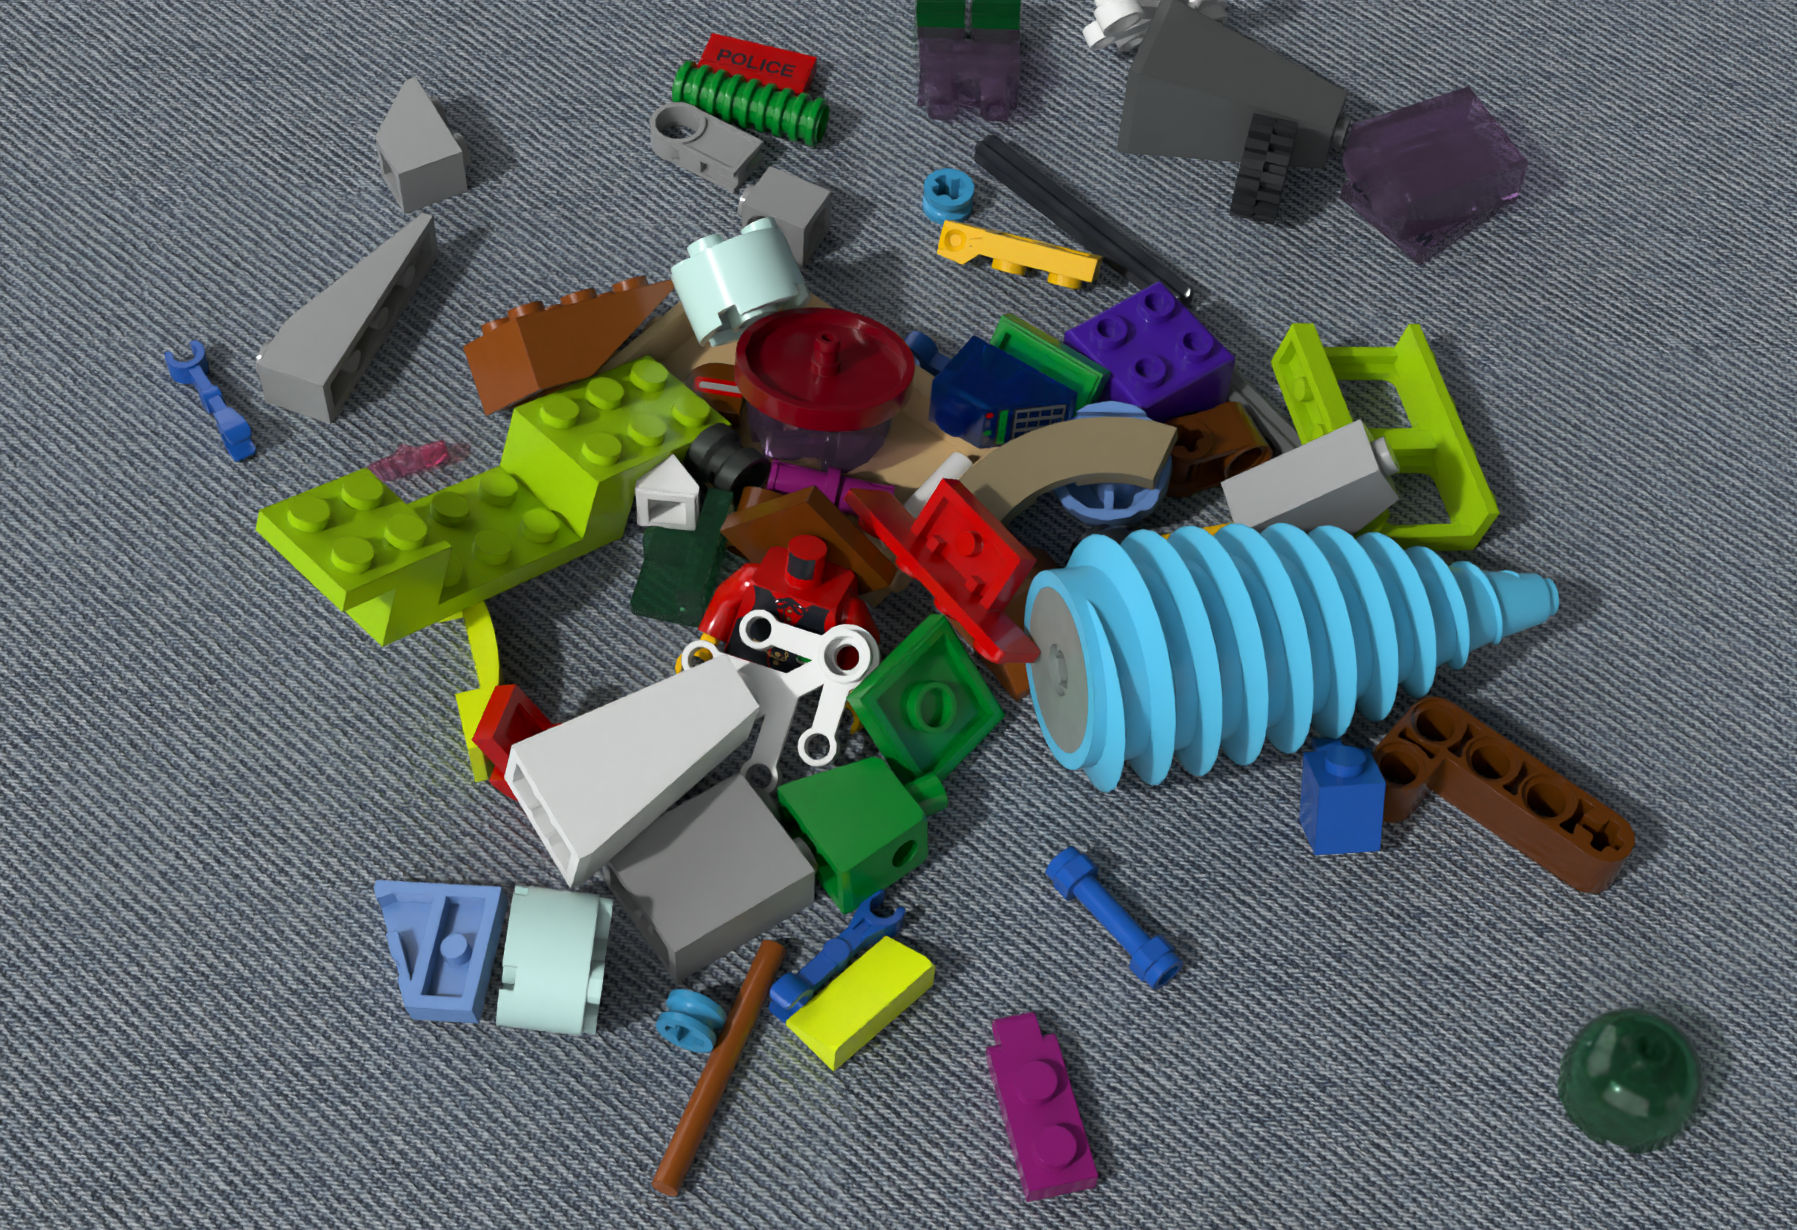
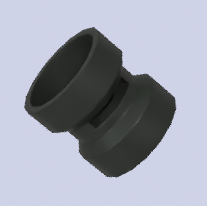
(722, 461)

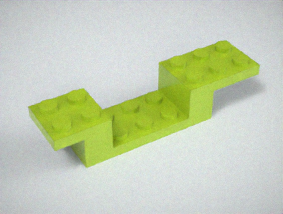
(552, 498)

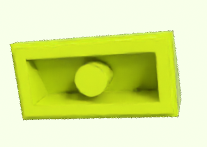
(862, 1001)

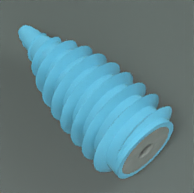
(1248, 640)

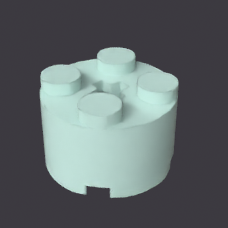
(738, 281)
(554, 960)

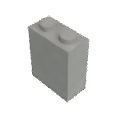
(712, 876)

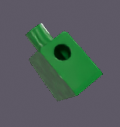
(861, 826)

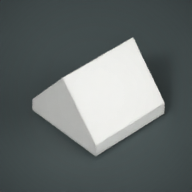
(668, 497)

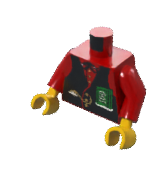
(797, 590)

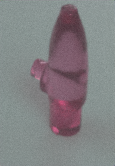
(409, 460)

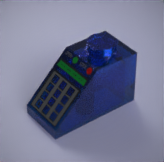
(995, 397)

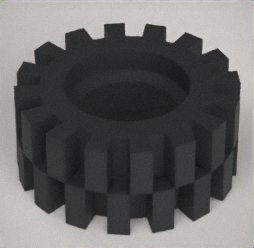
(1263, 168)

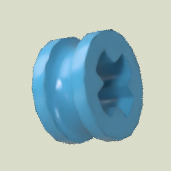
(954, 185)
(691, 1020)

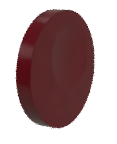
(824, 369)

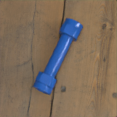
(1152, 958)

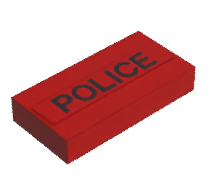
(760, 62)

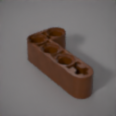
(1577, 841)

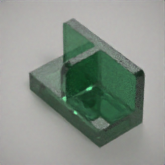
(683, 565)

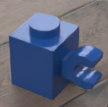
(1341, 798)

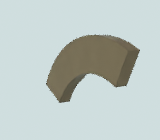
(1067, 453)

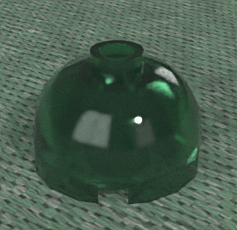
(1631, 1080)

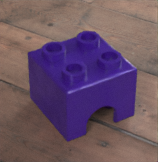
(1156, 355)

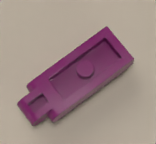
(1039, 1109)

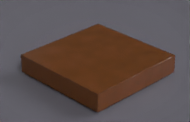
(812, 514)

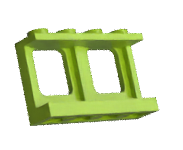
(1431, 447)

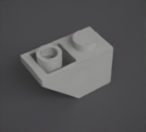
(418, 152)

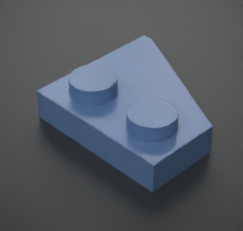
(442, 945)

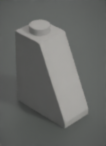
(1325, 482)

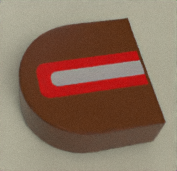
(718, 388)

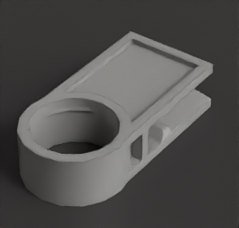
(714, 150)

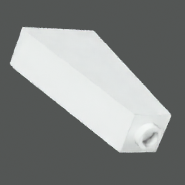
(627, 762)

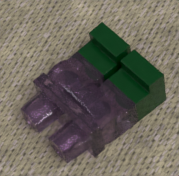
(971, 70)

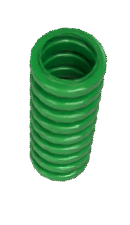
(752, 103)

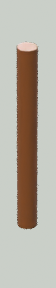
(718, 1069)

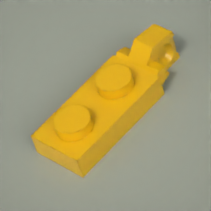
(1015, 253)

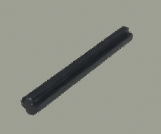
(1077, 218)

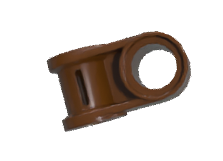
(1214, 448)

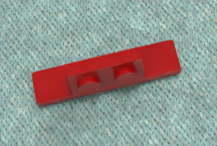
(960, 558)

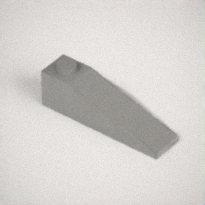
(337, 333)

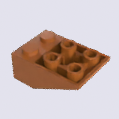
(557, 345)

